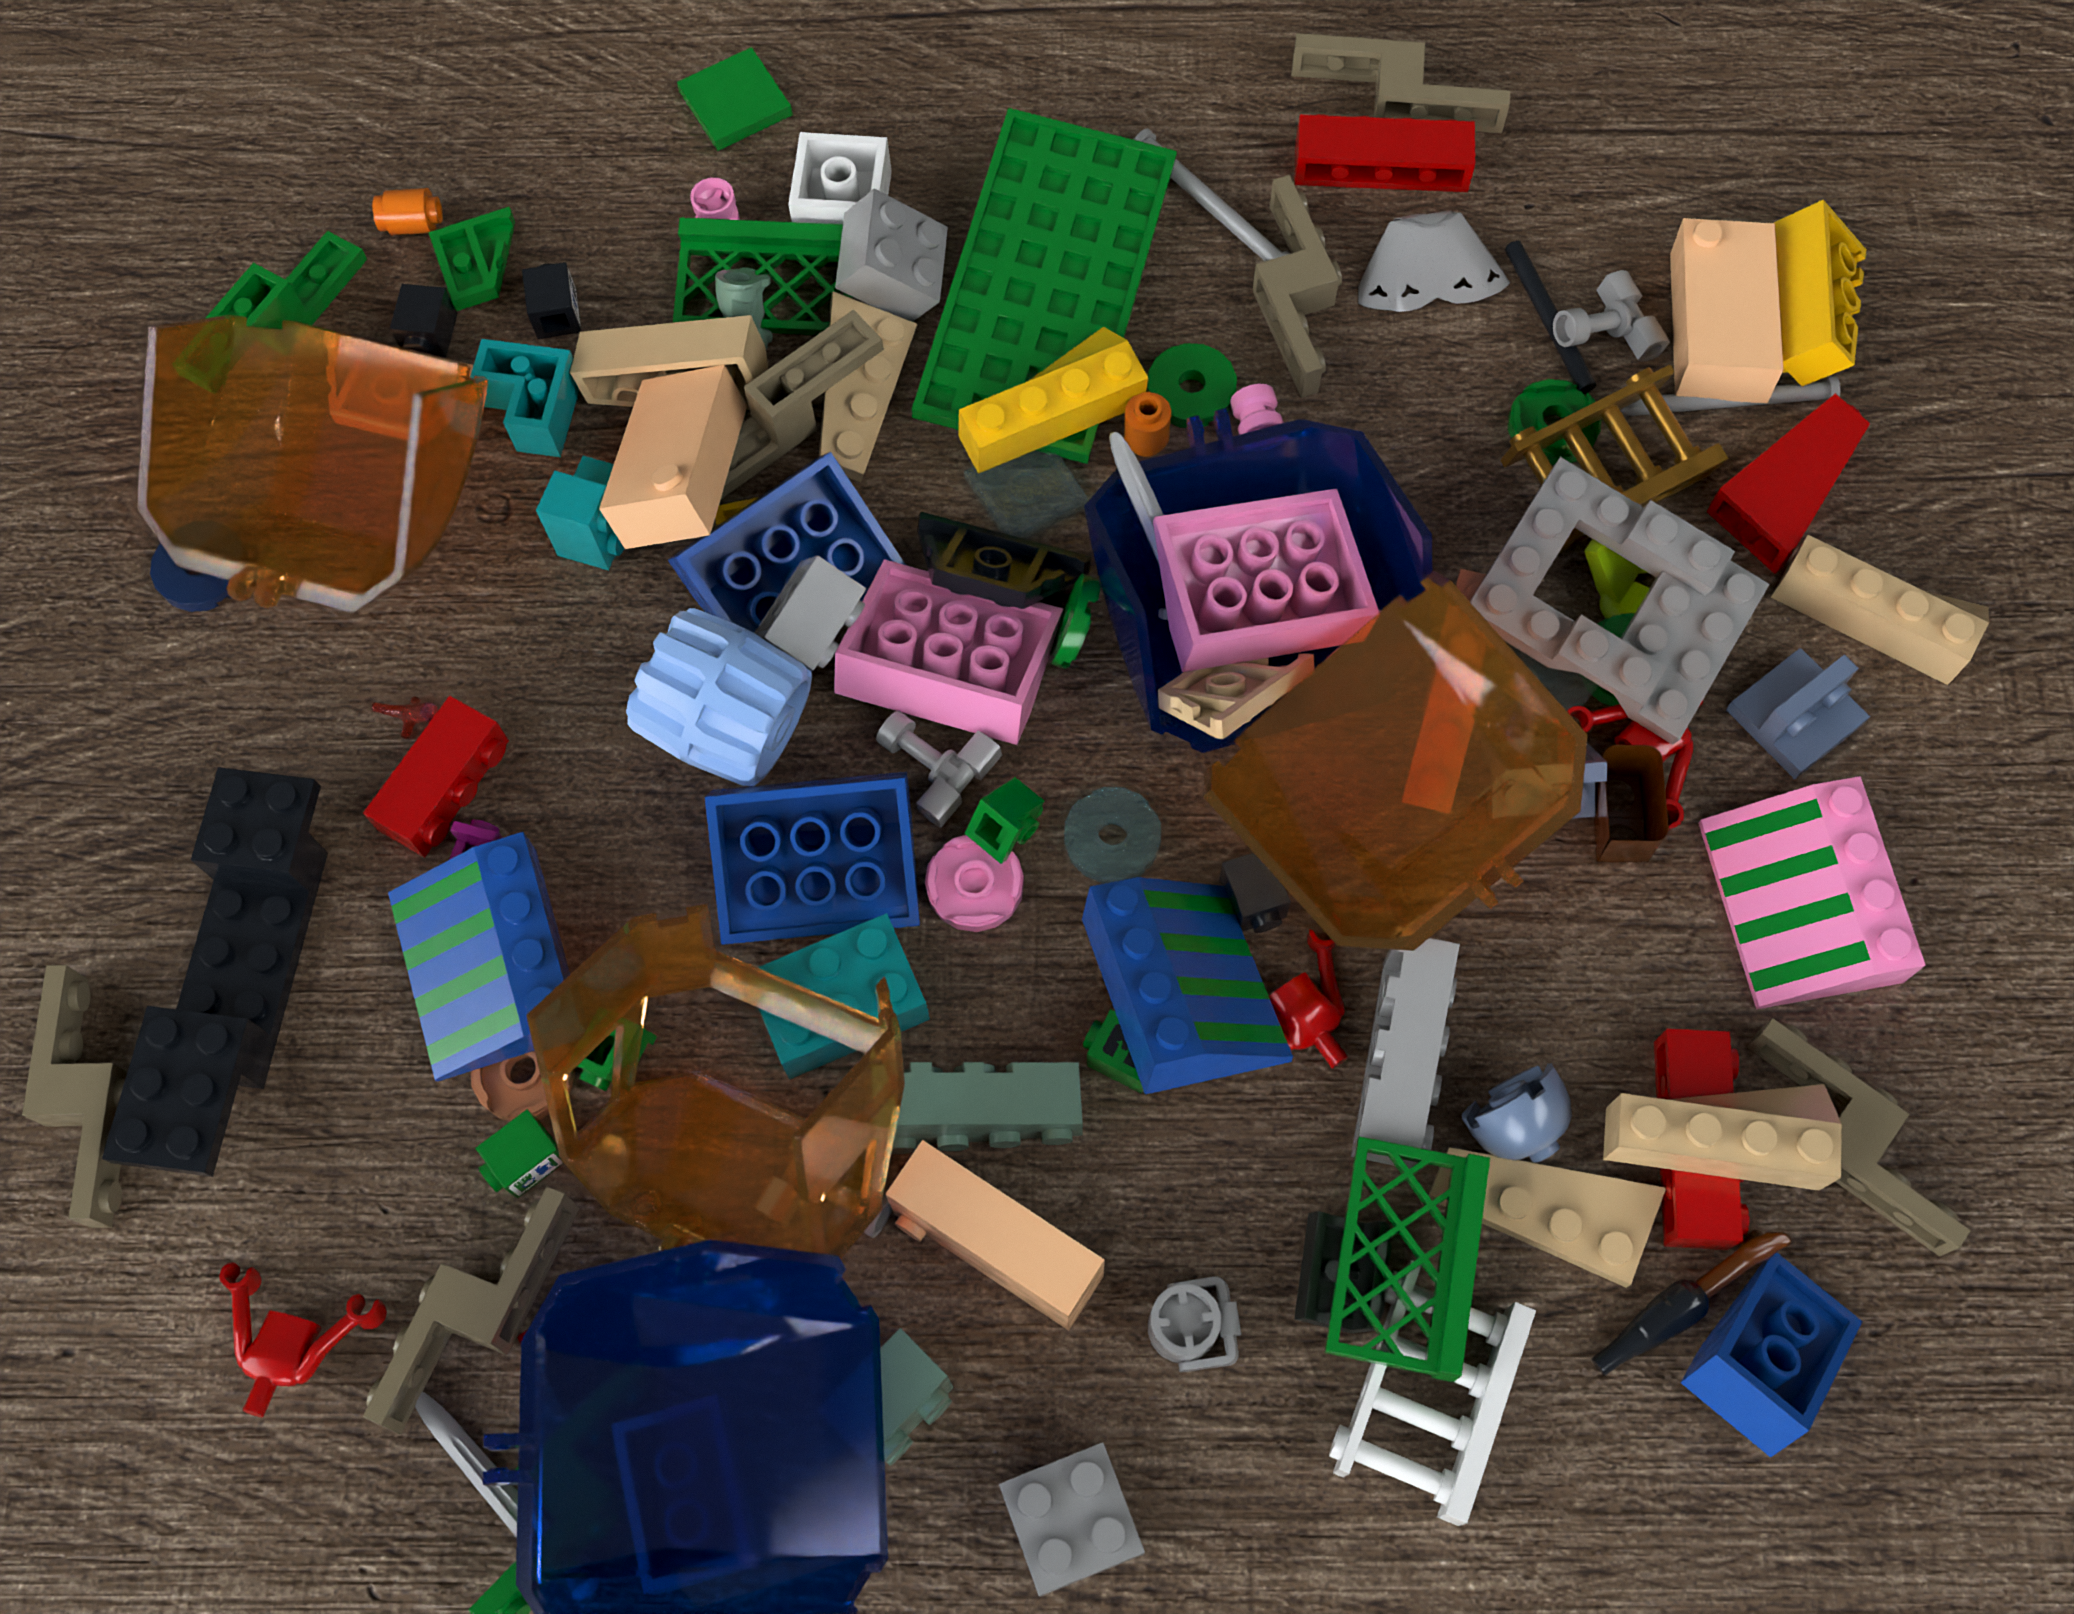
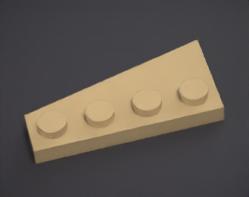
(859, 401)
(1568, 1213)

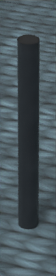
(1547, 311)

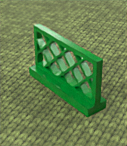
(759, 241)
(1455, 1265)

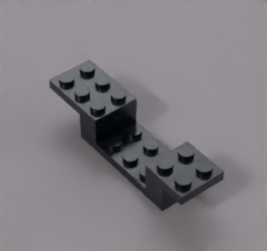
(237, 979)

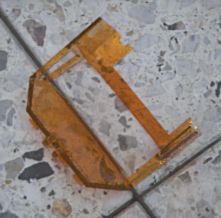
(693, 1151)

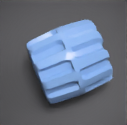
(718, 697)

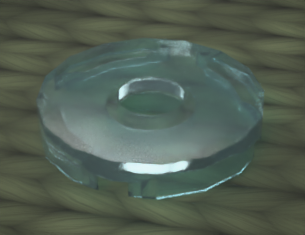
(1105, 861)

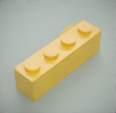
(1817, 292)
(1063, 399)

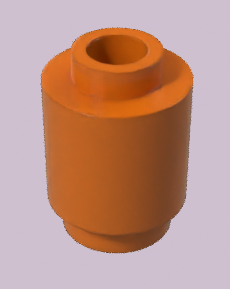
(407, 211)
(1147, 423)

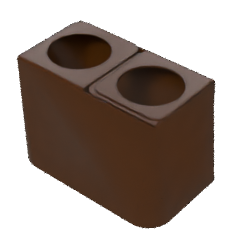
(1643, 771)

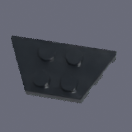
(995, 563)

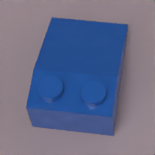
(1773, 1356)

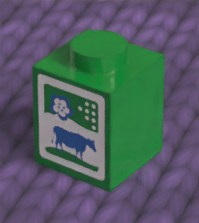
(519, 1155)

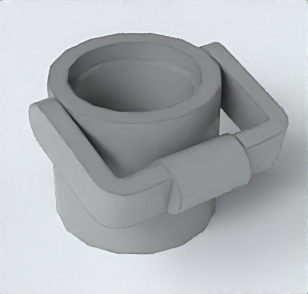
(1189, 1320)

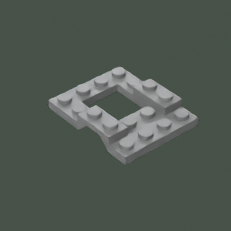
(1676, 634)

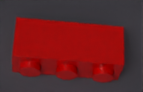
(437, 777)

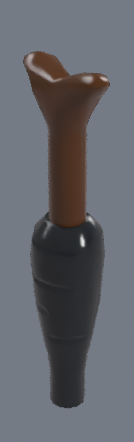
(1685, 1302)

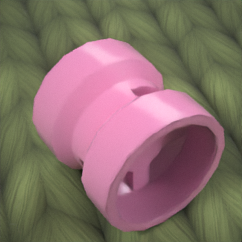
(714, 200)
(1255, 408)

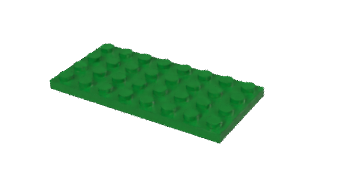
(1044, 262)

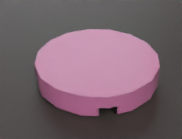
(972, 887)

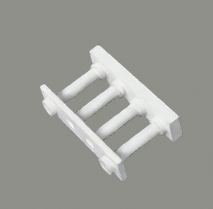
(1471, 1436)

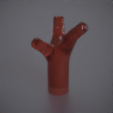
(409, 713)

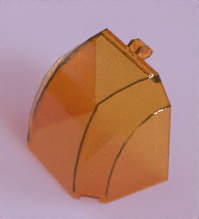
(301, 456)
(1404, 773)

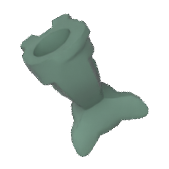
(741, 294)

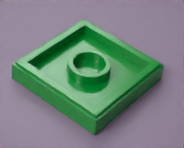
(734, 98)

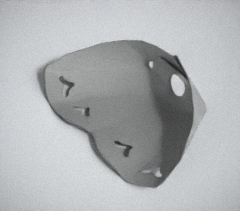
(1429, 256)

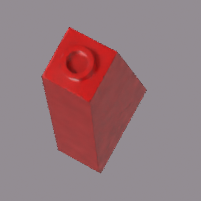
(1785, 486)

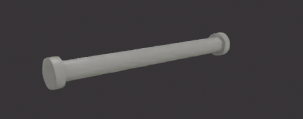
(1217, 206)
(1782, 394)

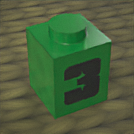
(1110, 1053)

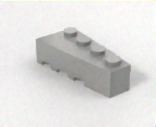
(1406, 1047)

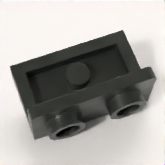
(1320, 1269)

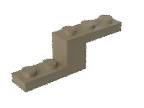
(1399, 76)
(1296, 285)
(783, 395)
(75, 1093)
(1868, 1127)
(471, 1309)

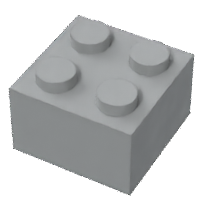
(891, 256)
(812, 612)
(1071, 1519)

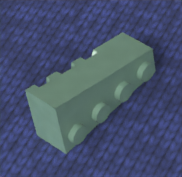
(989, 1105)

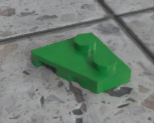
(474, 256)

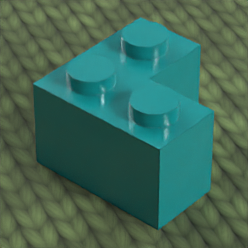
(534, 391)
(573, 515)

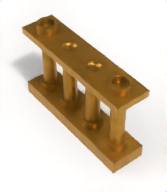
(1652, 482)

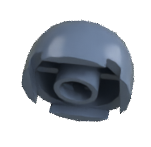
(1522, 1116)

